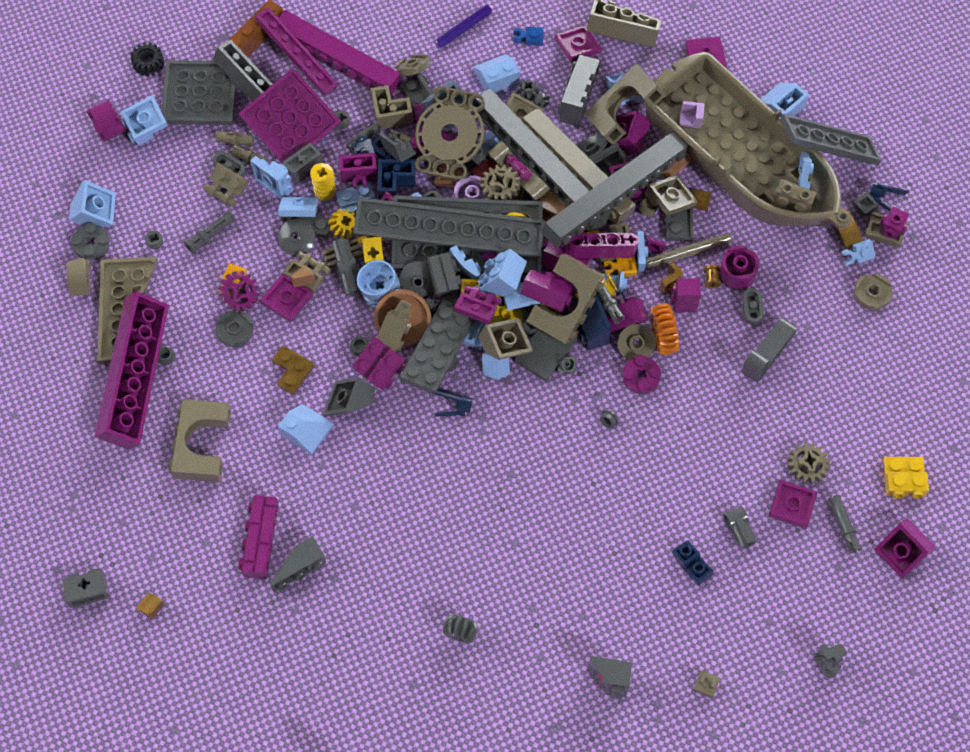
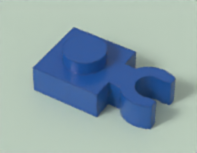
(532, 35)

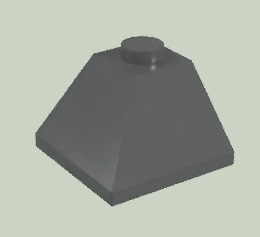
(349, 396)

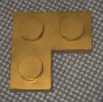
(296, 369)

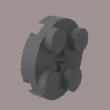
(86, 233)

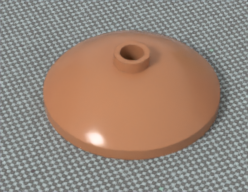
(419, 313)

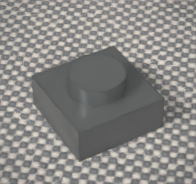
(865, 204)

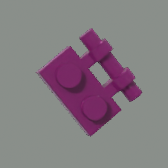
(476, 308)

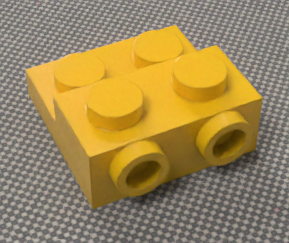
(905, 477)

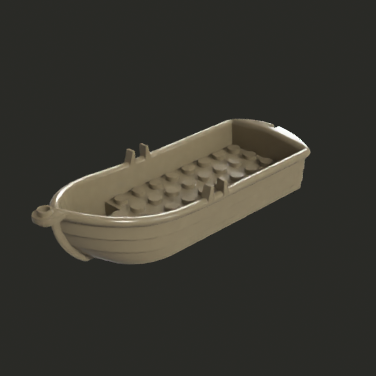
(743, 143)

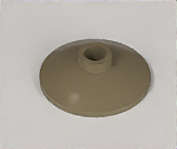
(644, 347)

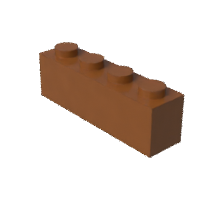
(251, 34)

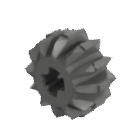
(460, 628)

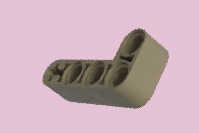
(534, 188)

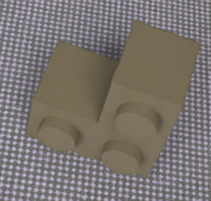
(390, 112)

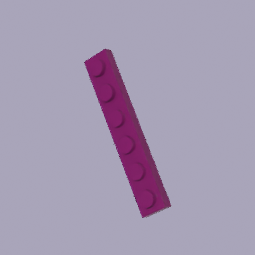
(296, 51)

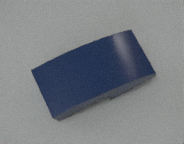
(692, 563)

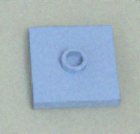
(298, 206)

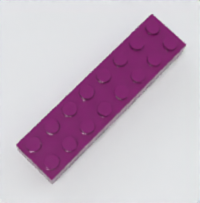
(132, 371)

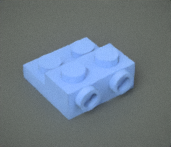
(143, 120)
(272, 176)

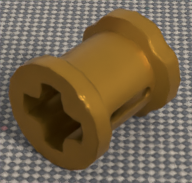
(715, 273)

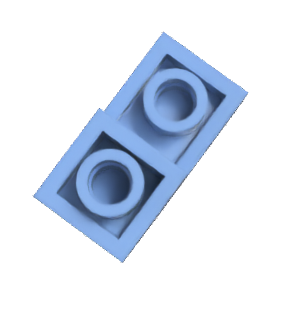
(468, 267)

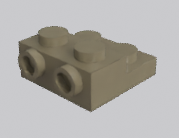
(670, 195)
(794, 197)

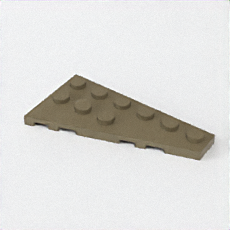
(117, 281)

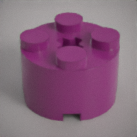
(106, 120)
(739, 267)

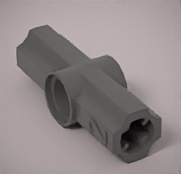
(346, 266)

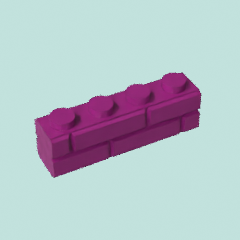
(260, 537)

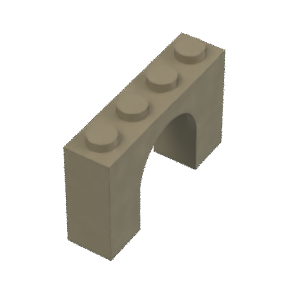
(604, 111)
(587, 283)
(193, 416)

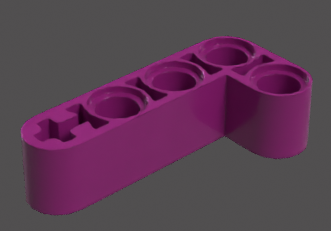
(602, 245)

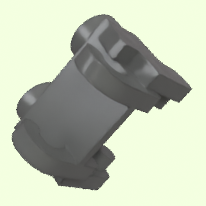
(829, 658)

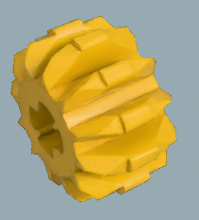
(339, 228)

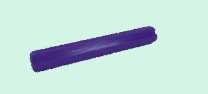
(463, 26)

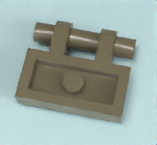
(228, 179)
(307, 259)

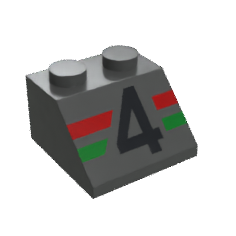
(611, 675)

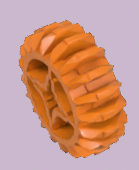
(664, 329)

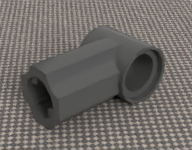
(738, 522)

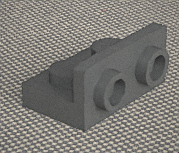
(416, 89)

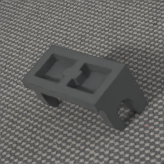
(396, 147)
(609, 157)
(301, 162)

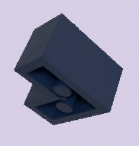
(395, 174)

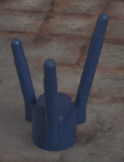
(879, 190)
(463, 403)

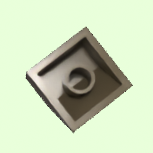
(505, 339)

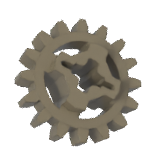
(500, 176)
(803, 469)

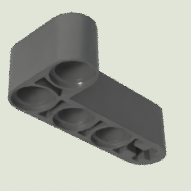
(761, 360)

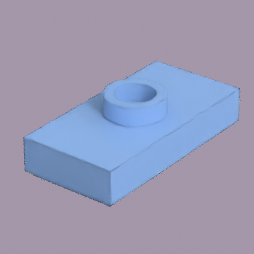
(642, 252)

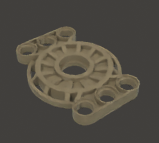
(453, 151)

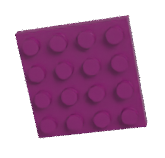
(289, 116)

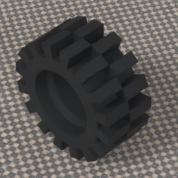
(144, 51)

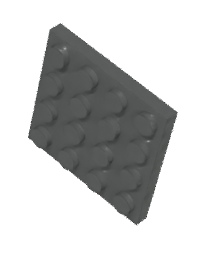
(197, 94)

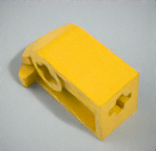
(372, 248)

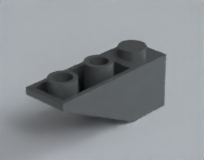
(302, 559)

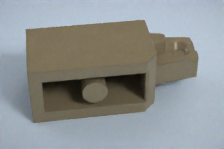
(395, 325)

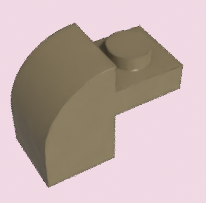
(79, 277)

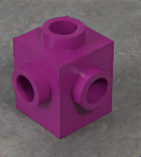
(894, 223)

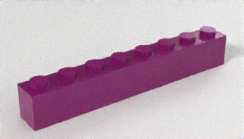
(341, 55)

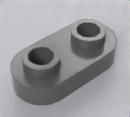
(230, 162)
(752, 307)

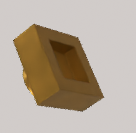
(703, 199)

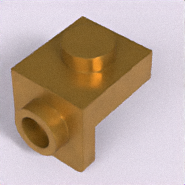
(667, 283)

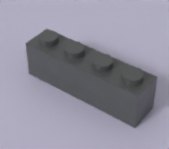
(241, 70)

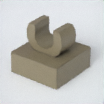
(706, 684)

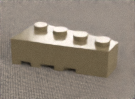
(623, 23)

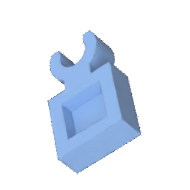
(861, 252)

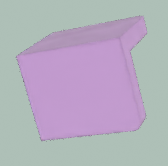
(691, 114)

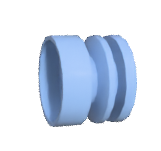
(376, 281)

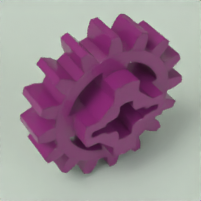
(232, 287)

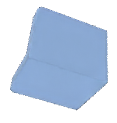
(495, 368)

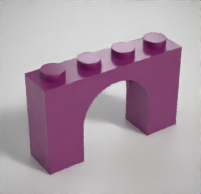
(546, 290)

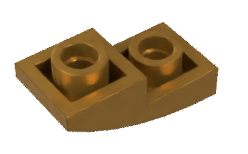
(849, 235)

